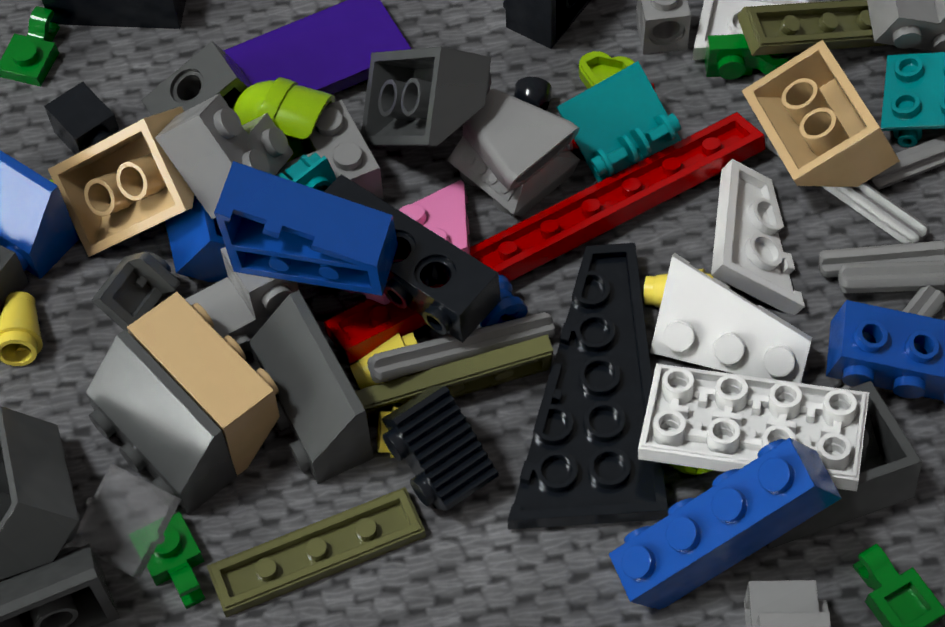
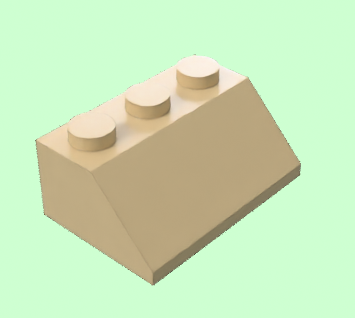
(819, 122)
(122, 185)
(211, 373)

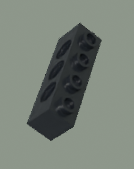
(468, 286)

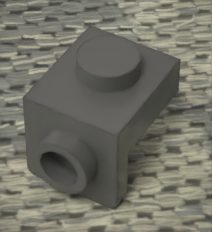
(135, 287)

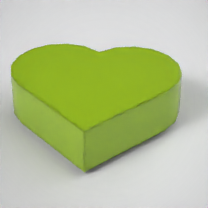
(599, 66)

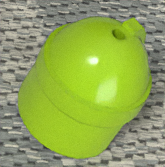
(289, 105)

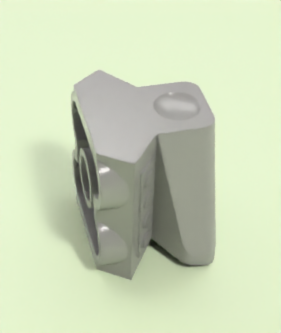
(515, 152)

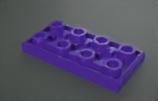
(323, 49)

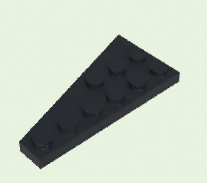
(594, 408)

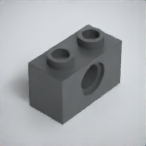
(197, 80)

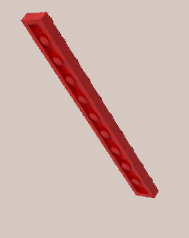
(568, 224)

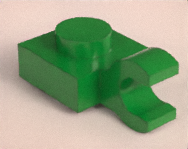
(32, 56)
(731, 58)
(175, 559)
(897, 598)

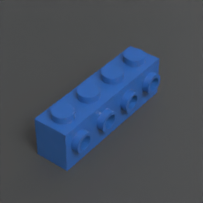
(888, 349)
(724, 523)

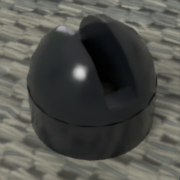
(534, 91)

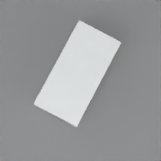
(727, 418)

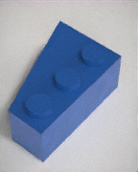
(303, 233)

